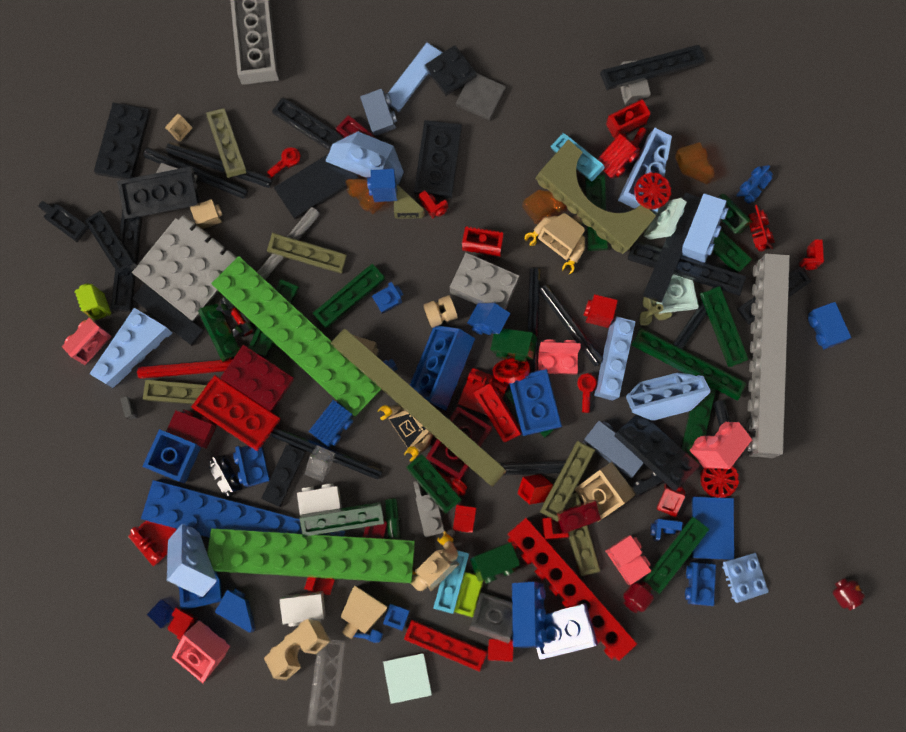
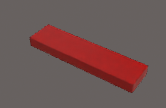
(445, 645)

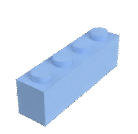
(614, 358)

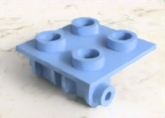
(745, 577)

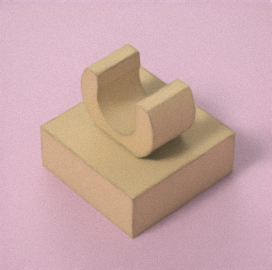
(178, 127)

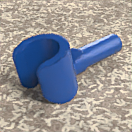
(374, 637)

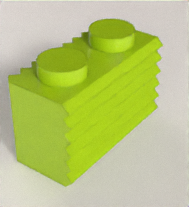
(92, 301)

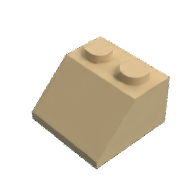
(607, 489)

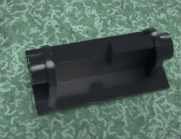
(221, 467)

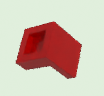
(534, 489)
(464, 519)
(552, 529)
(320, 584)
(181, 622)
(500, 650)

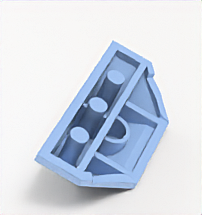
(364, 153)
(667, 395)

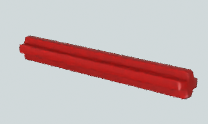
(182, 369)

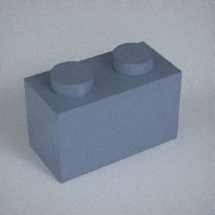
(379, 112)

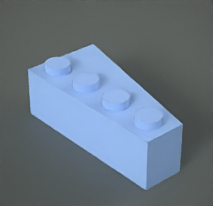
(651, 159)
(129, 347)

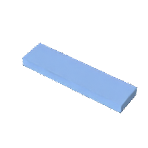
(412, 77)

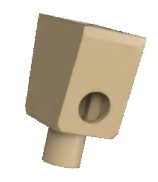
(361, 612)

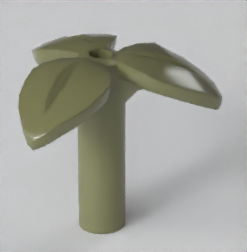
(646, 317)

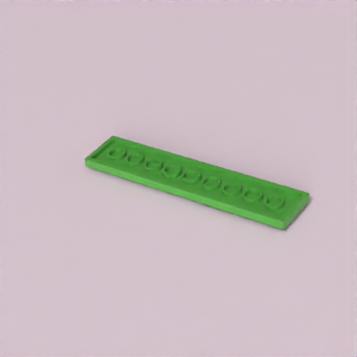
(295, 336)
(311, 555)

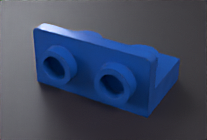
(252, 466)
(701, 584)

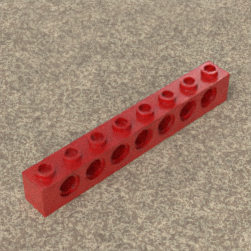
(623, 641)

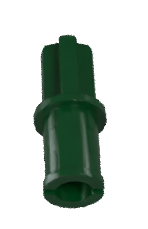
(392, 518)

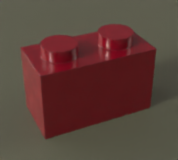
(191, 429)

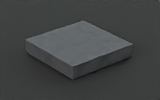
(481, 96)
(493, 618)

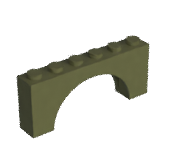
(561, 180)

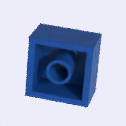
(172, 456)

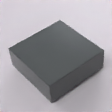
(129, 408)

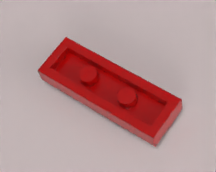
(497, 412)

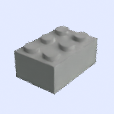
(483, 282)

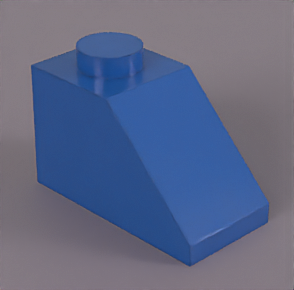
(236, 610)

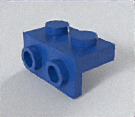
(191, 600)

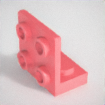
(558, 357)

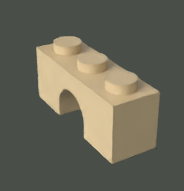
(283, 657)

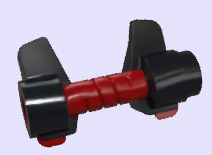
(244, 328)

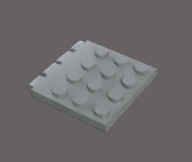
(184, 266)

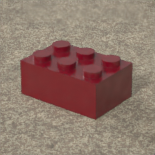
(257, 378)
(444, 457)

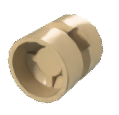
(433, 313)

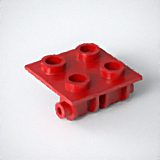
(759, 223)
(476, 380)
(152, 540)

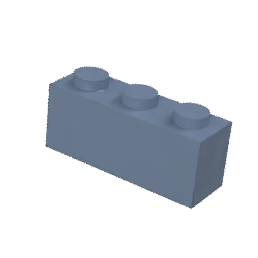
(605, 444)

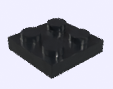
(450, 70)

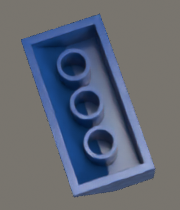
(442, 365)

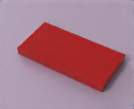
(236, 413)

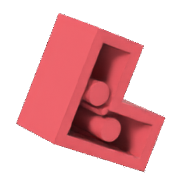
(723, 448)
(627, 559)

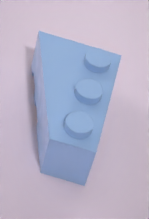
(704, 228)
(188, 561)

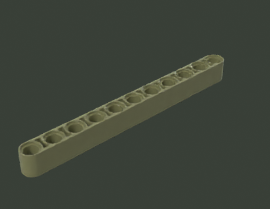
(419, 407)

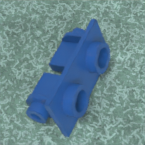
(749, 189)

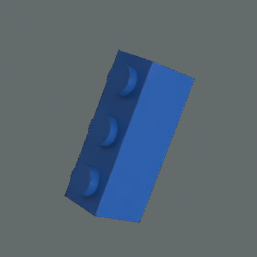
(528, 614)

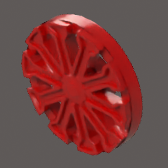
(652, 190)
(510, 370)
(719, 480)

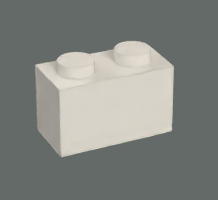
(319, 500)
(301, 607)

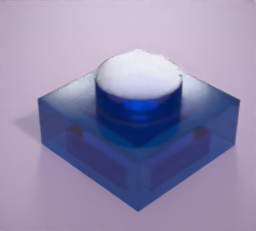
(161, 613)

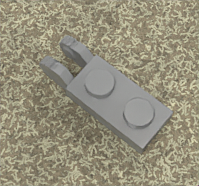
(428, 513)

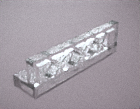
(318, 681)

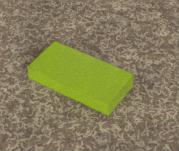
(468, 595)

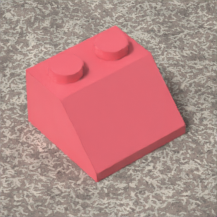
(86, 341)
(200, 651)

